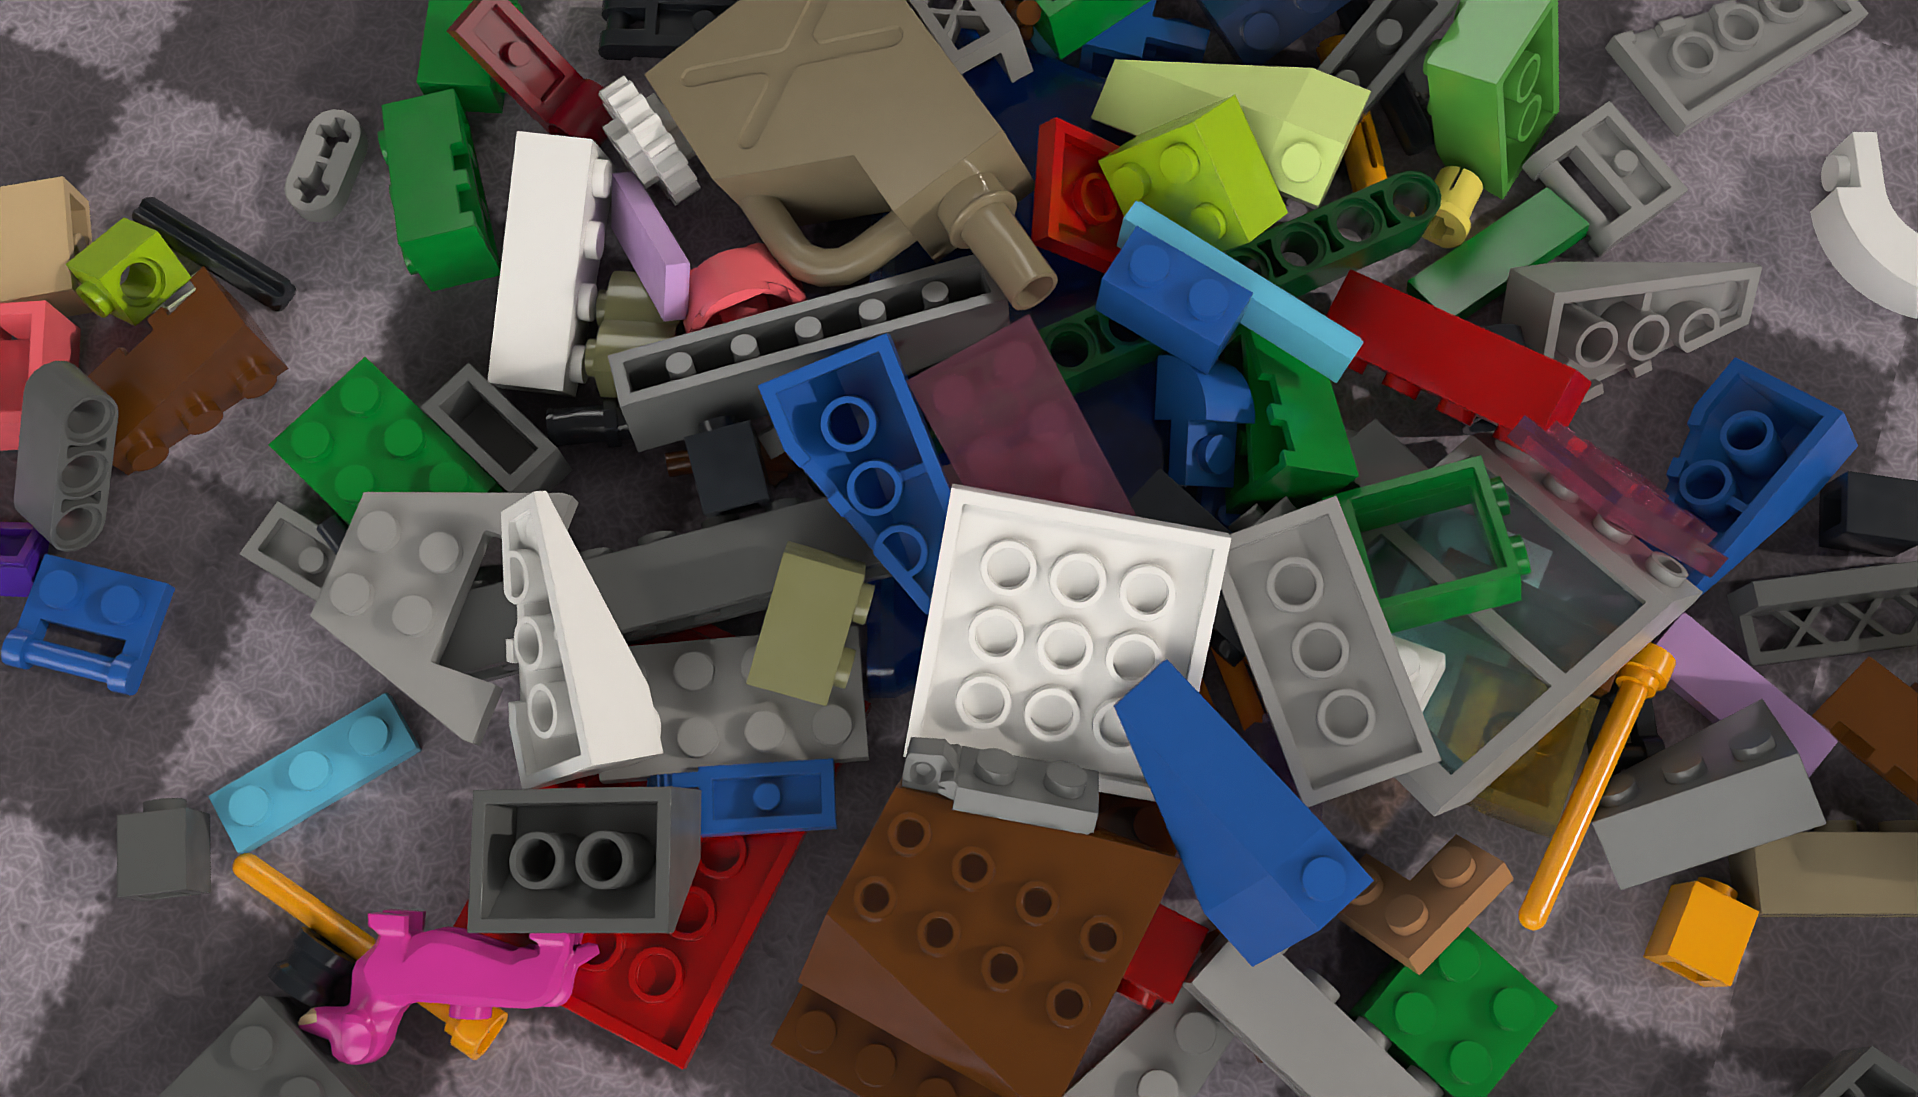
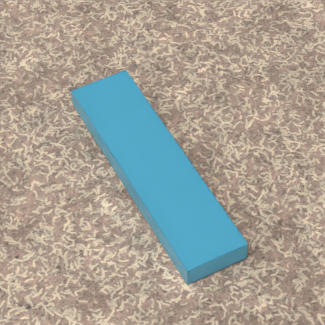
(1271, 310)

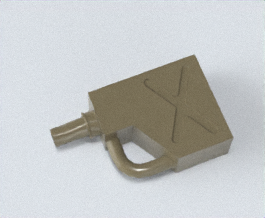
(845, 117)

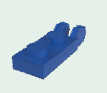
(761, 796)

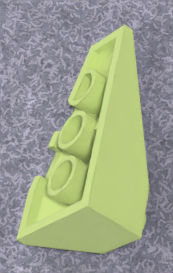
(1294, 112)

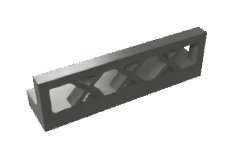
(1823, 590)

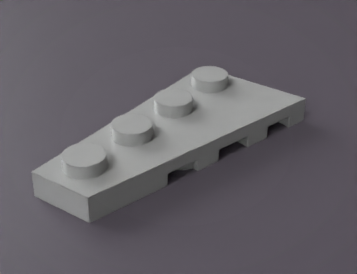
(1162, 1056)

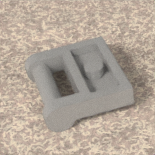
(1618, 166)

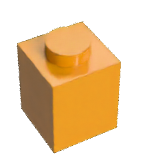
(1702, 932)

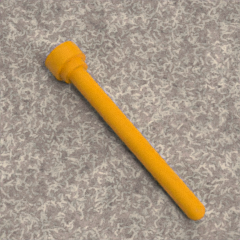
(1637, 681)
(467, 1035)

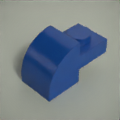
(1144, 39)
(1202, 419)

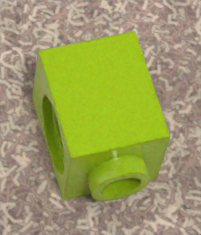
(151, 279)

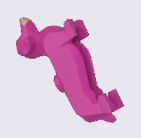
(444, 968)

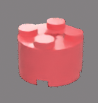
(738, 286)

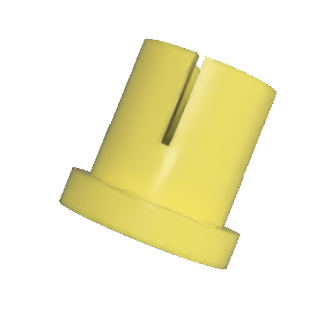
(1452, 219)

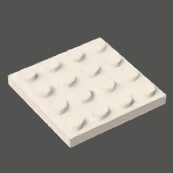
(1052, 620)

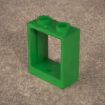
(1427, 494)

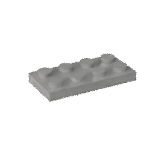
(1323, 654)
(721, 720)

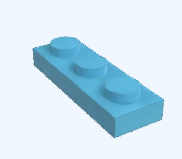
(314, 773)

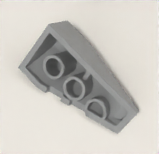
(1626, 312)

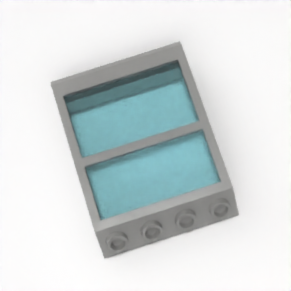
(1530, 662)

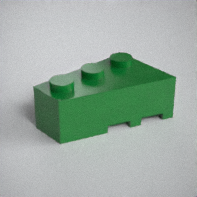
(1297, 434)

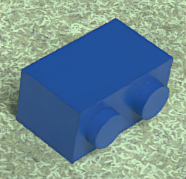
(1172, 300)

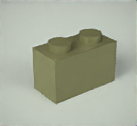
(809, 623)

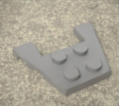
(404, 586)

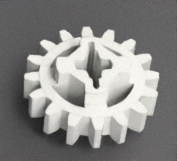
(649, 140)

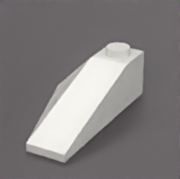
(579, 684)

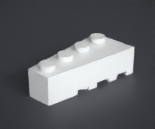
(550, 263)

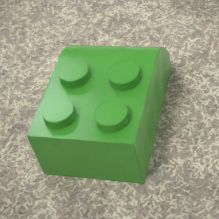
(1494, 86)

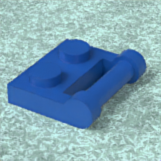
(95, 603)

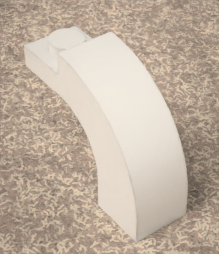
(1862, 229)

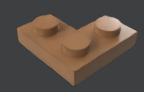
(1426, 914)

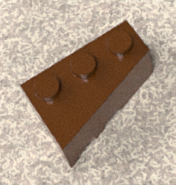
(185, 373)
(1877, 723)

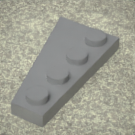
(1717, 57)

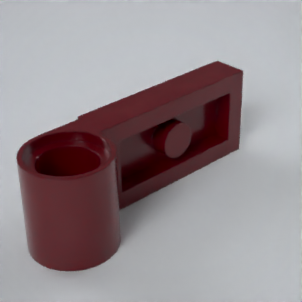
(531, 70)

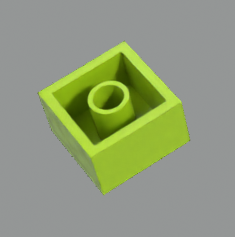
(1200, 175)

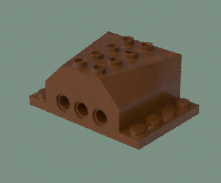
(975, 949)

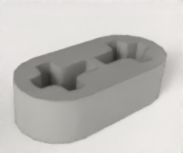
(318, 162)

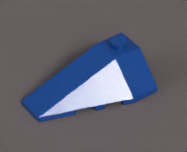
(869, 453)
(1753, 460)
(1245, 839)

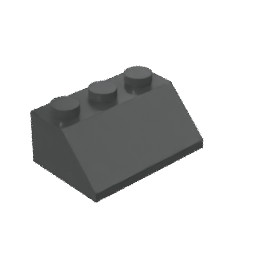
(582, 859)

